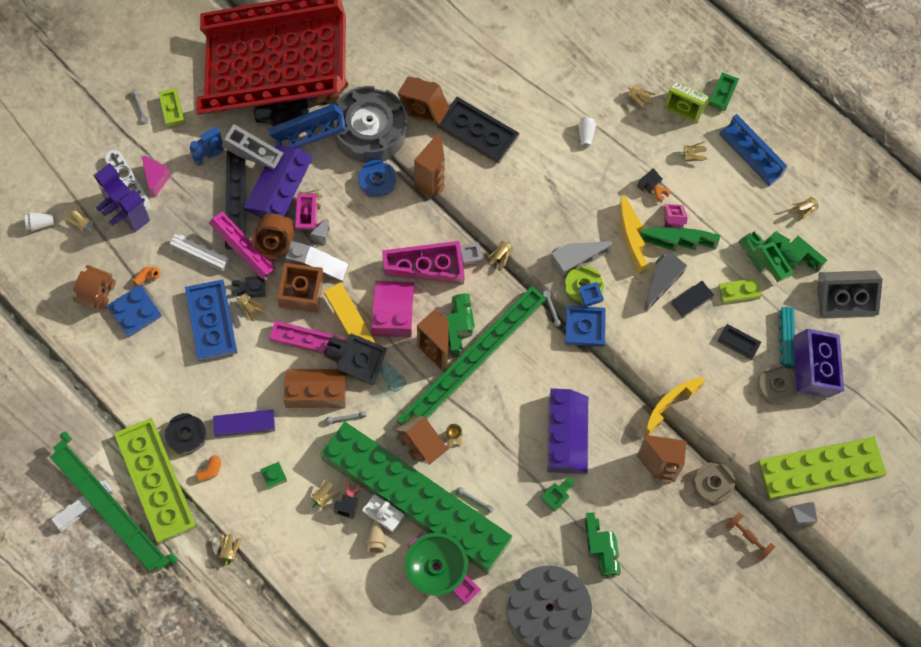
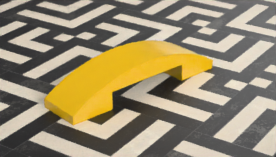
(687, 388)

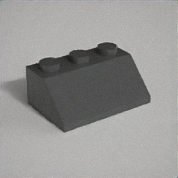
(849, 293)

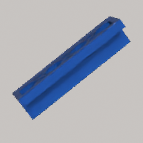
(308, 123)
(753, 150)

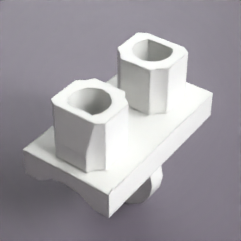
(383, 513)

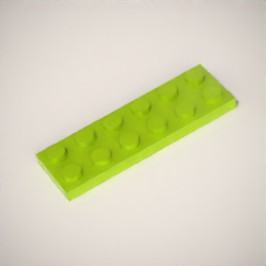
(821, 468)
(155, 480)

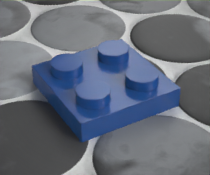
(134, 310)
(585, 326)

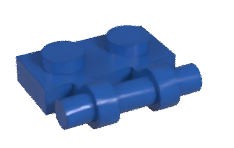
(208, 145)

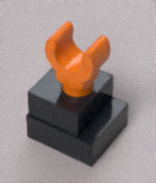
(652, 182)

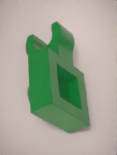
(557, 495)

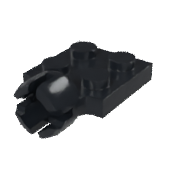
(280, 112)
(356, 357)

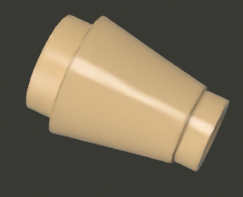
(376, 539)

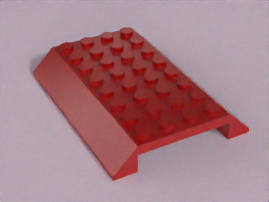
(272, 53)

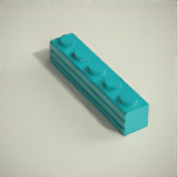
(786, 334)

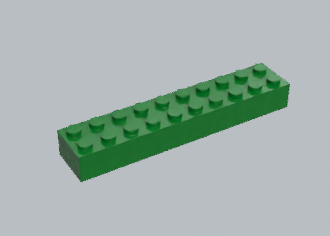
(415, 495)

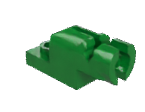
(797, 251)
(766, 256)
(459, 322)
(603, 546)

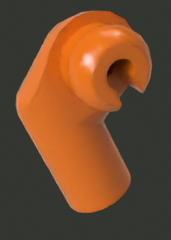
(146, 273)
(212, 469)

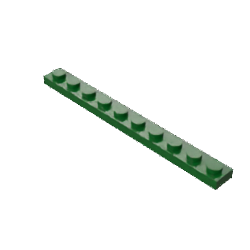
(475, 355)

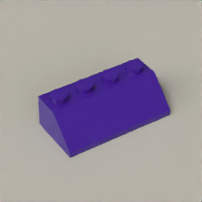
(278, 186)
(567, 432)

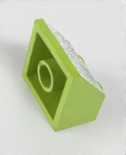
(686, 102)

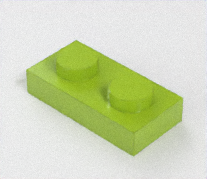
(171, 107)
(739, 291)

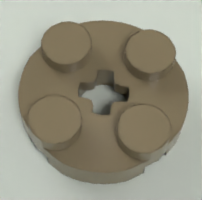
(770, 392)
(714, 471)

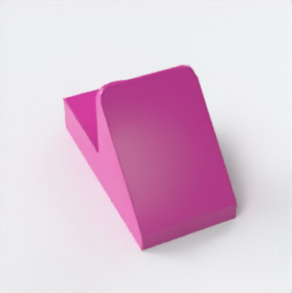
(674, 215)

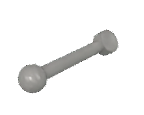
(144, 119)
(303, 235)
(547, 294)
(329, 420)
(460, 491)

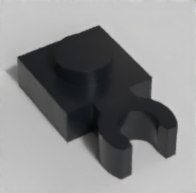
(252, 287)

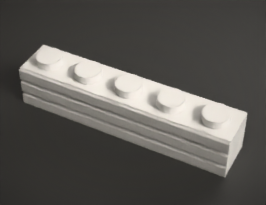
(199, 252)
(76, 511)

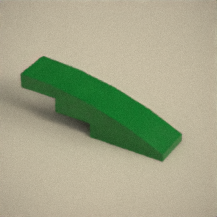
(672, 236)

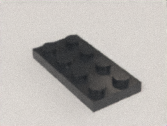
(478, 130)

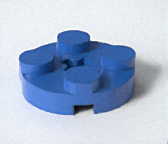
(379, 188)

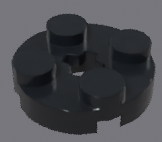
(181, 444)

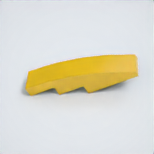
(631, 232)
(347, 312)

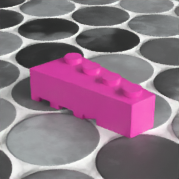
(426, 262)

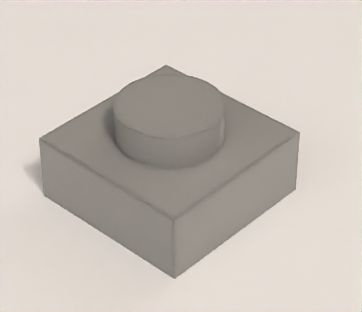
(471, 253)

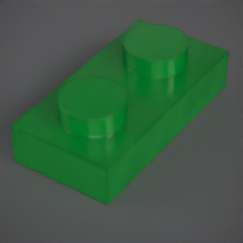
(723, 91)

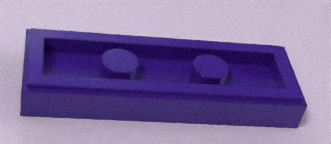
(244, 423)

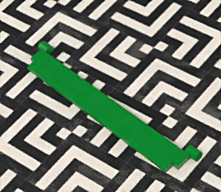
(108, 507)

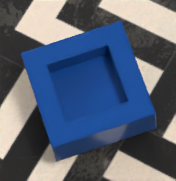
(590, 294)

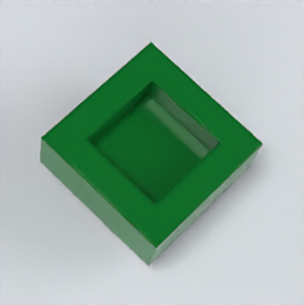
(273, 475)

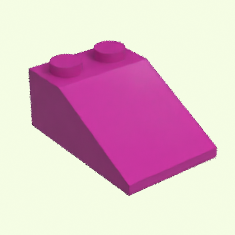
(393, 309)

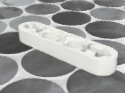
(130, 178)

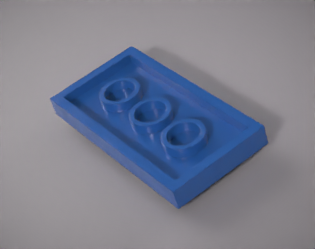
(211, 320)

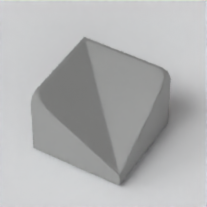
(321, 232)
(804, 514)

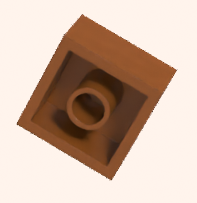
(423, 100)
(300, 287)
(421, 439)

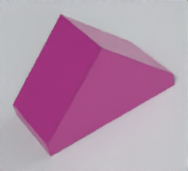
(155, 174)
(306, 211)

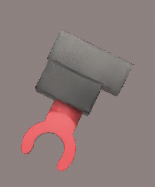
(348, 504)

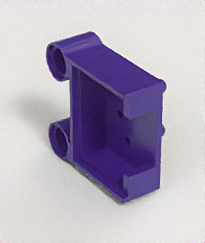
(121, 199)

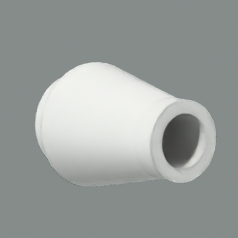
(586, 130)
(37, 221)

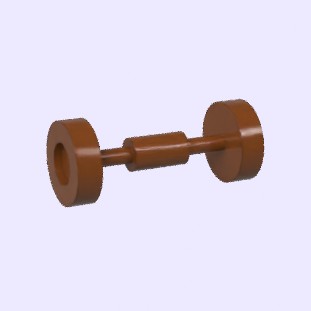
(750, 536)

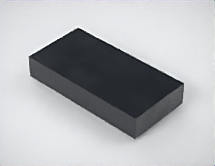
(692, 299)
(739, 341)

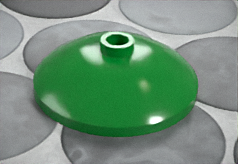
(431, 550)

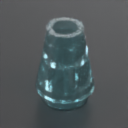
(394, 380)

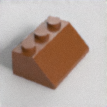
(430, 168)
(433, 338)
(314, 388)
(662, 457)

